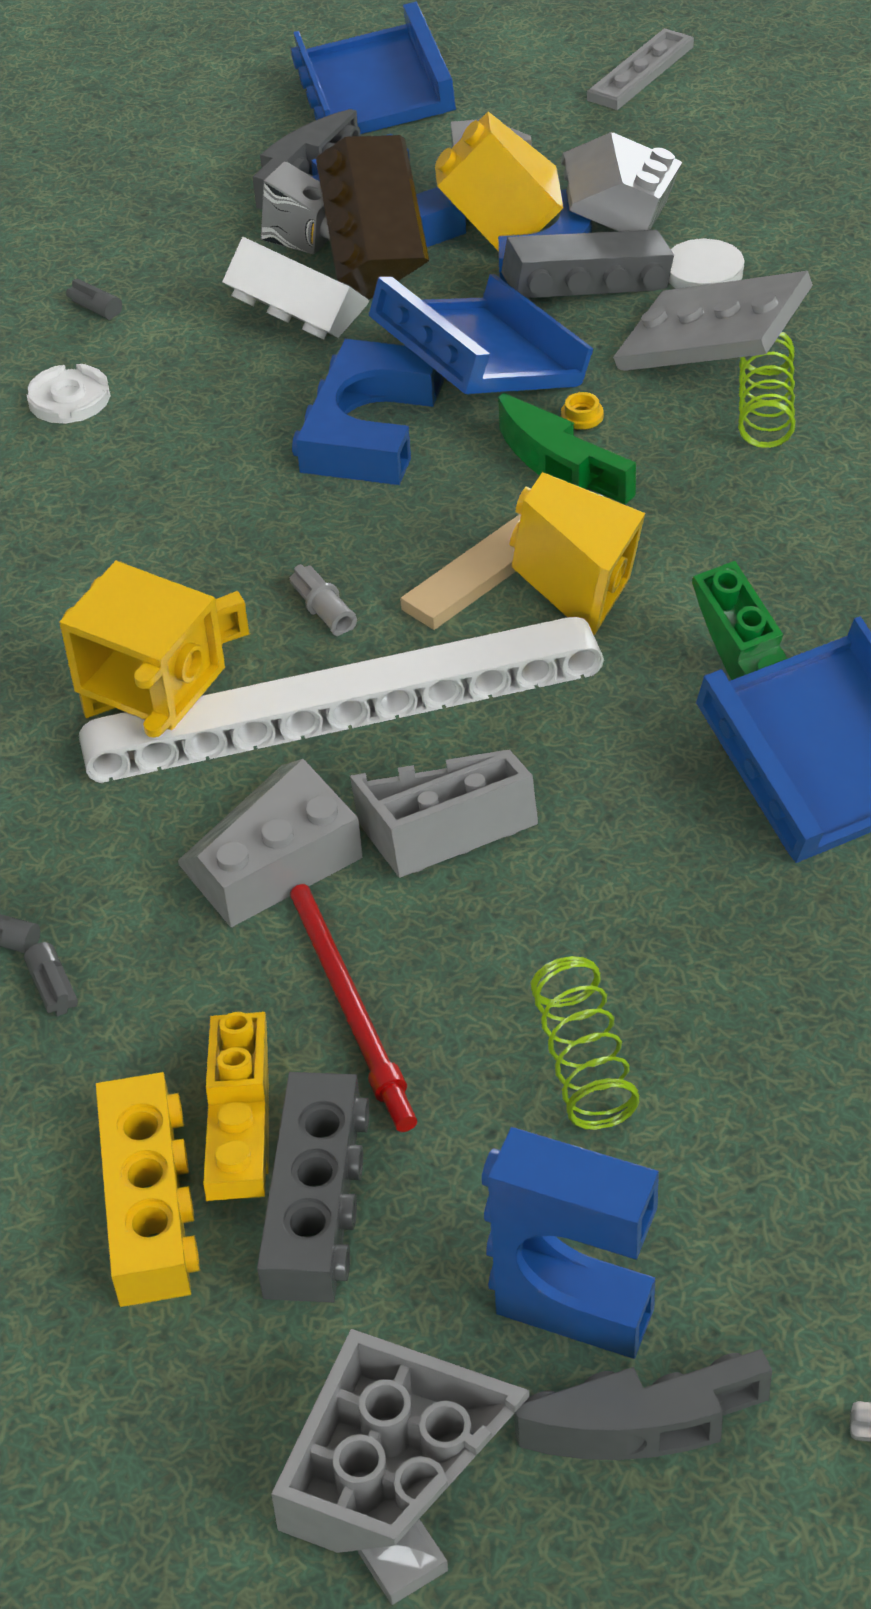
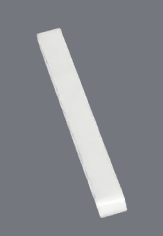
(345, 696)

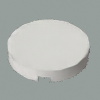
(705, 263)
(56, 403)

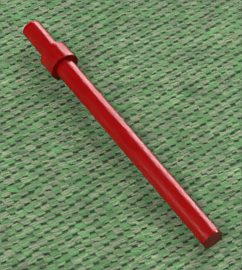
(384, 1076)

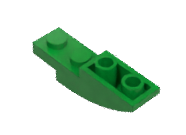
(549, 446)
(737, 620)

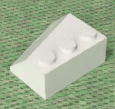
(292, 290)

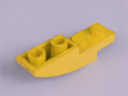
(237, 1107)

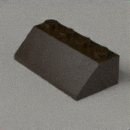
(371, 210)

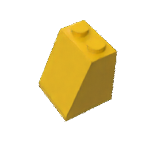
(499, 181)
(575, 547)

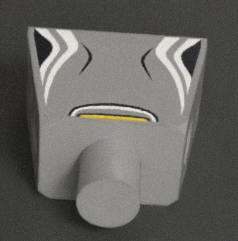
(293, 210)

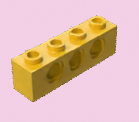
(140, 1152)

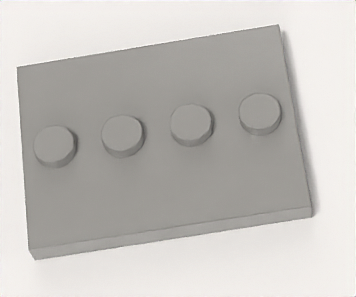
(714, 321)

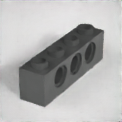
(310, 1266)

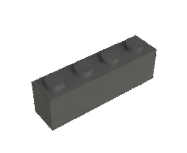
(587, 263)

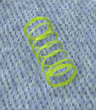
(773, 370)
(563, 964)

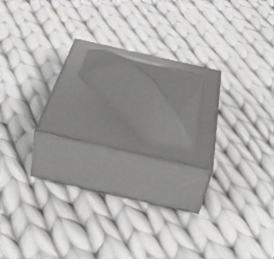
(407, 1564)

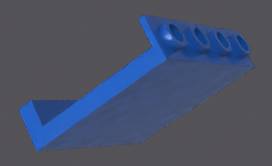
(381, 75)
(484, 341)
(802, 740)

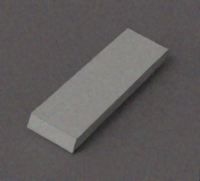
(640, 69)

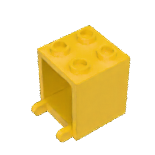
(143, 645)

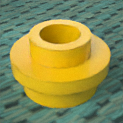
(583, 410)

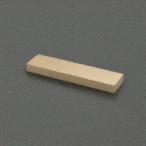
(463, 579)

